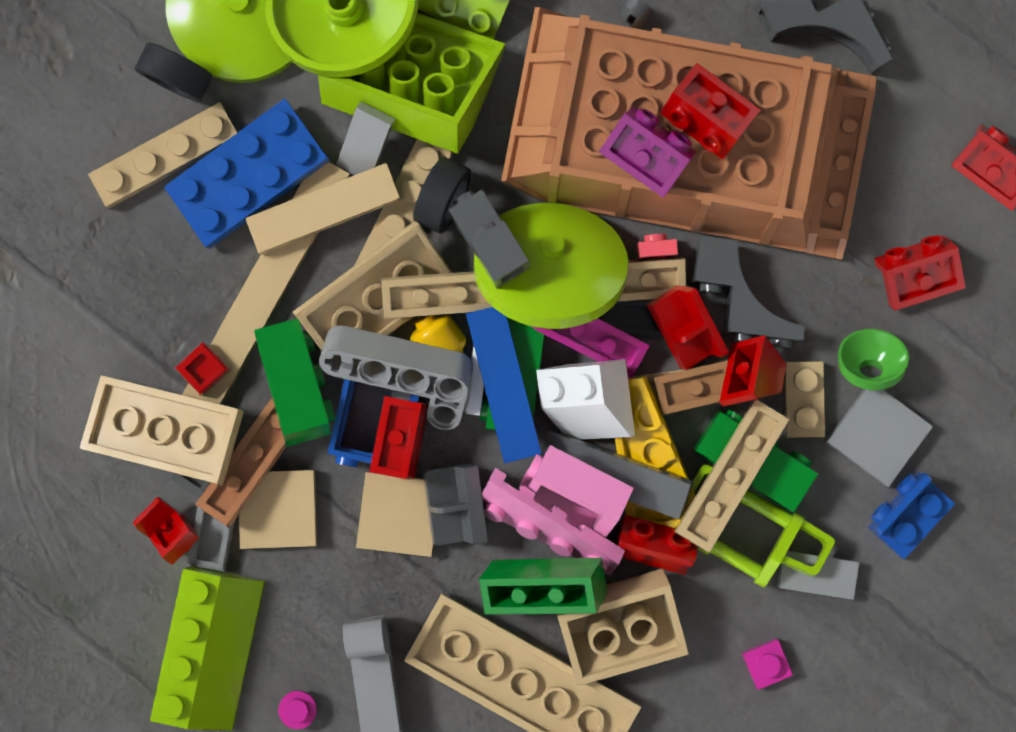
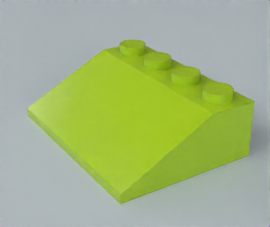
(428, 85)

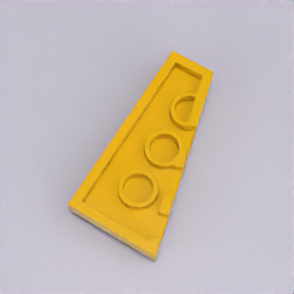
(650, 446)

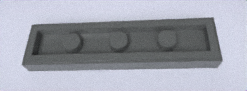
(652, 486)

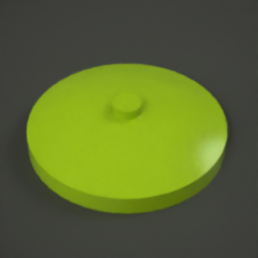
(340, 35)
(226, 38)
(573, 270)

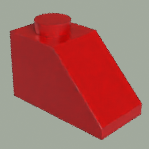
(752, 371)

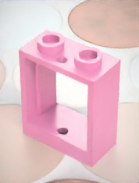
(577, 489)

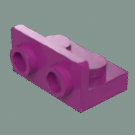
(648, 150)

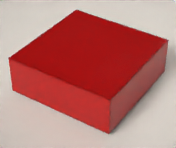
(202, 368)

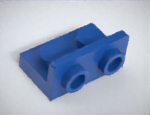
(910, 514)

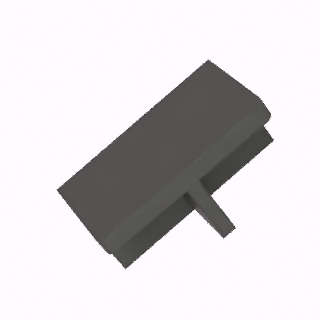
(455, 504)

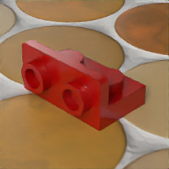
(709, 111)
(990, 164)
(921, 271)
(655, 545)

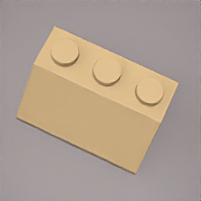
(628, 632)

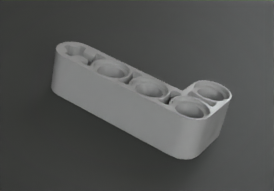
(401, 367)
(373, 673)

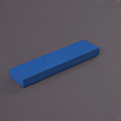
(503, 384)

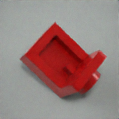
(166, 529)

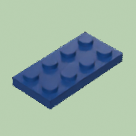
(246, 173)

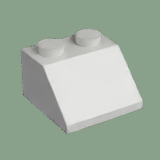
(588, 399)

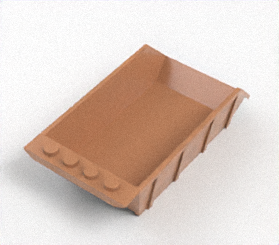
(779, 186)

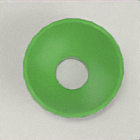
(874, 349)

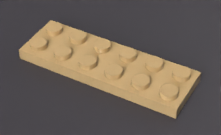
(513, 675)

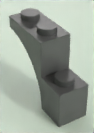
(845, 22)
(488, 237)
(718, 267)

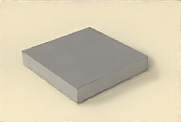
(879, 435)

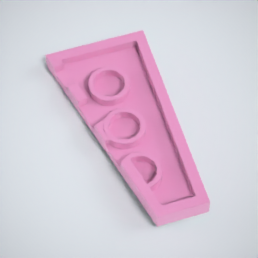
(546, 524)

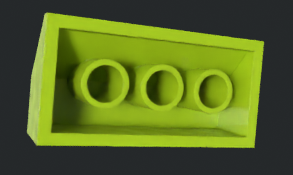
(207, 650)

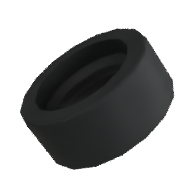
(173, 72)
(442, 186)

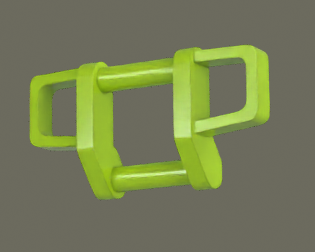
(791, 525)

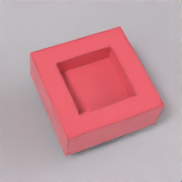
(656, 247)

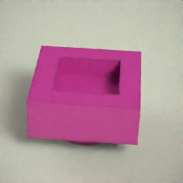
(766, 663)

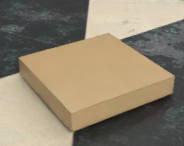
(281, 512)
(394, 516)

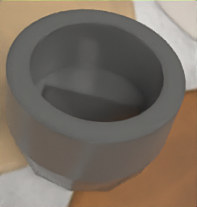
(638, 11)

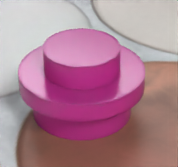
(297, 709)

